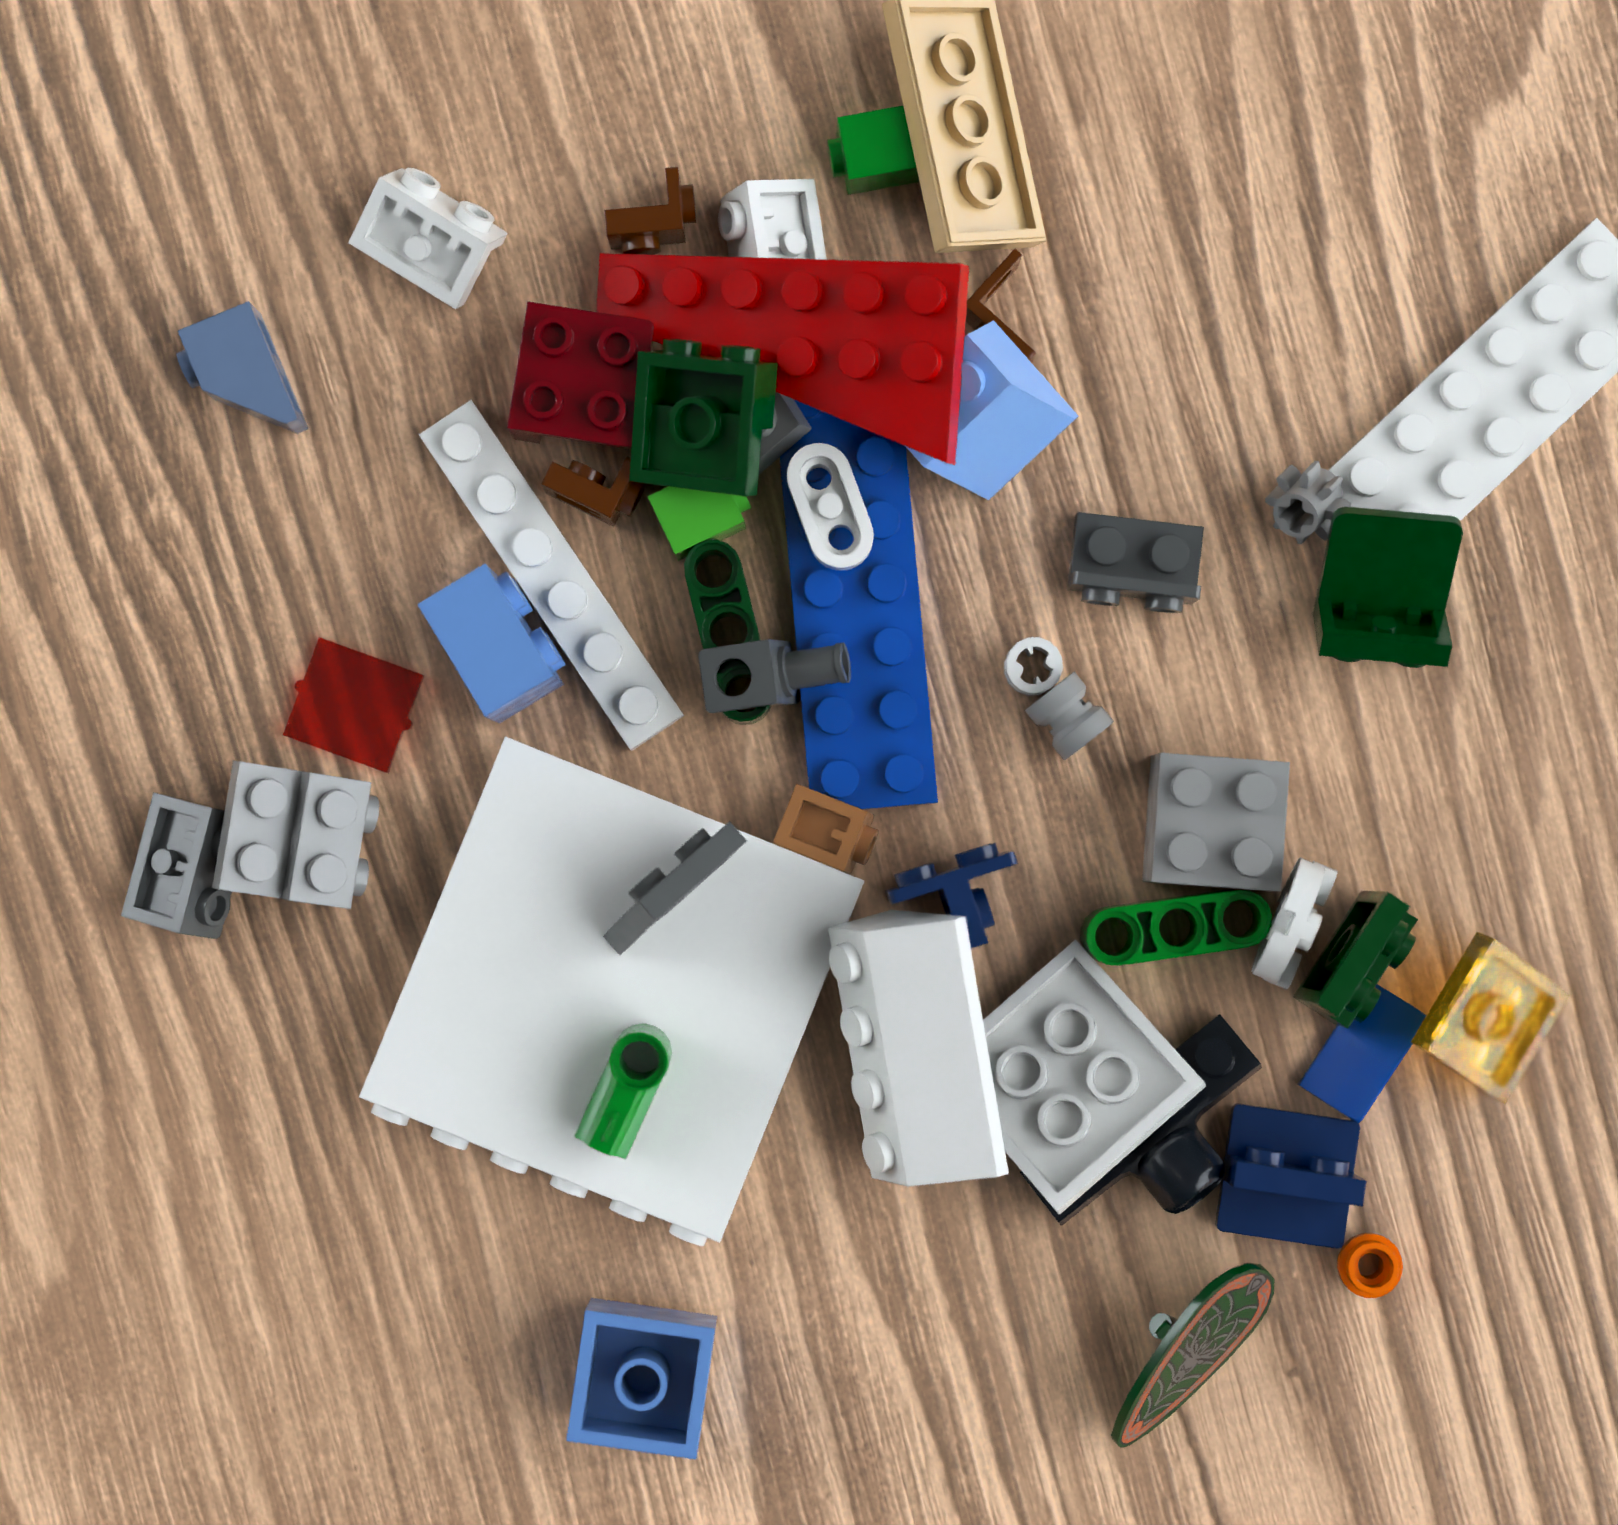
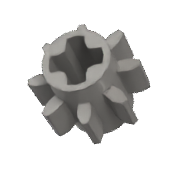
(1306, 501)

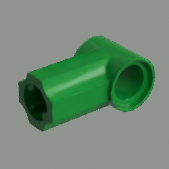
(623, 1095)

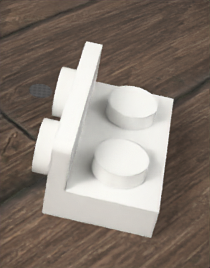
(772, 220)
(426, 234)

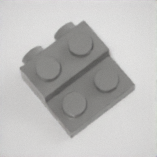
(295, 835)

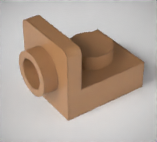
(826, 830)

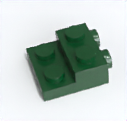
(701, 417)
(1355, 958)

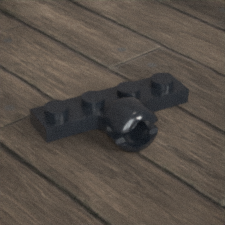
(1176, 1158)

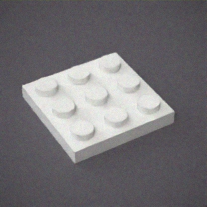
(1079, 1076)

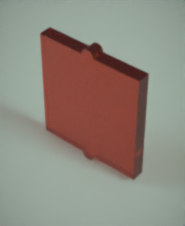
(353, 705)

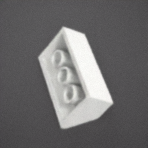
(917, 1048)

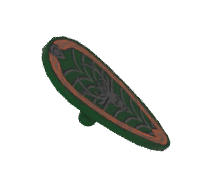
(1194, 1347)

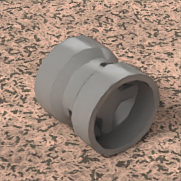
(1069, 716)

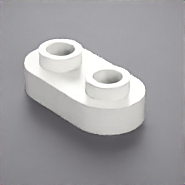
(830, 507)

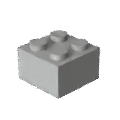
(1216, 822)

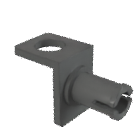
(774, 672)

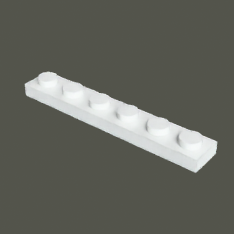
(551, 575)

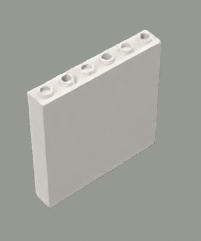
(527, 996)

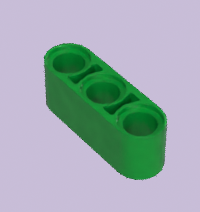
(1206, 927)

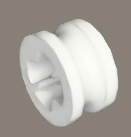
(1052, 662)

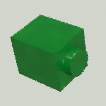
(873, 151)

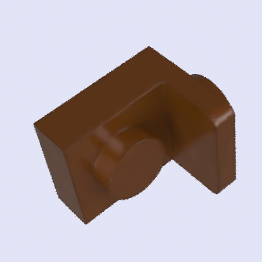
(583, 489)

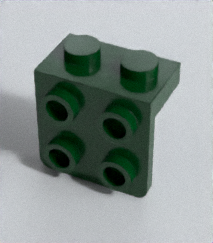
(1387, 587)

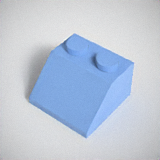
(1003, 414)

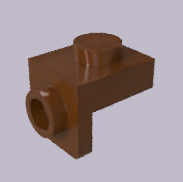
(647, 227)

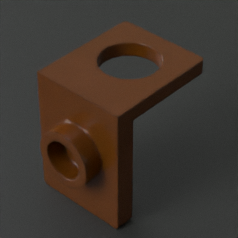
(979, 315)

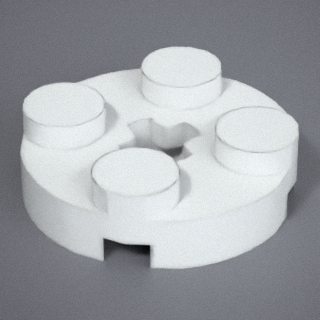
(1293, 922)

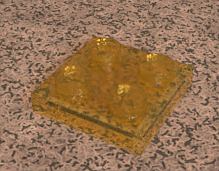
(1490, 1017)

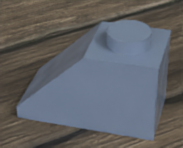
(240, 366)

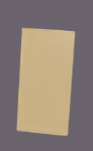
(964, 124)

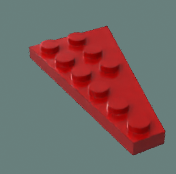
(847, 334)

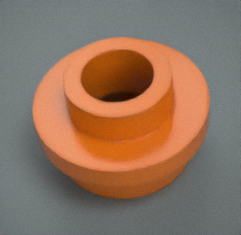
(1388, 1271)

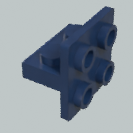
(955, 888)
(1289, 1176)

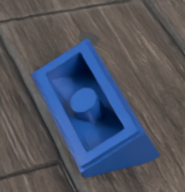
(1363, 1058)

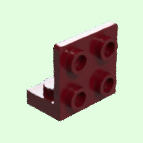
(577, 375)

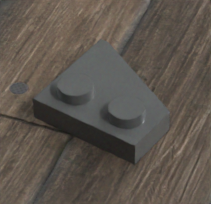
(660, 893)

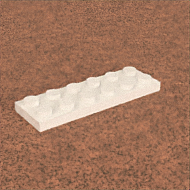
(1497, 390)

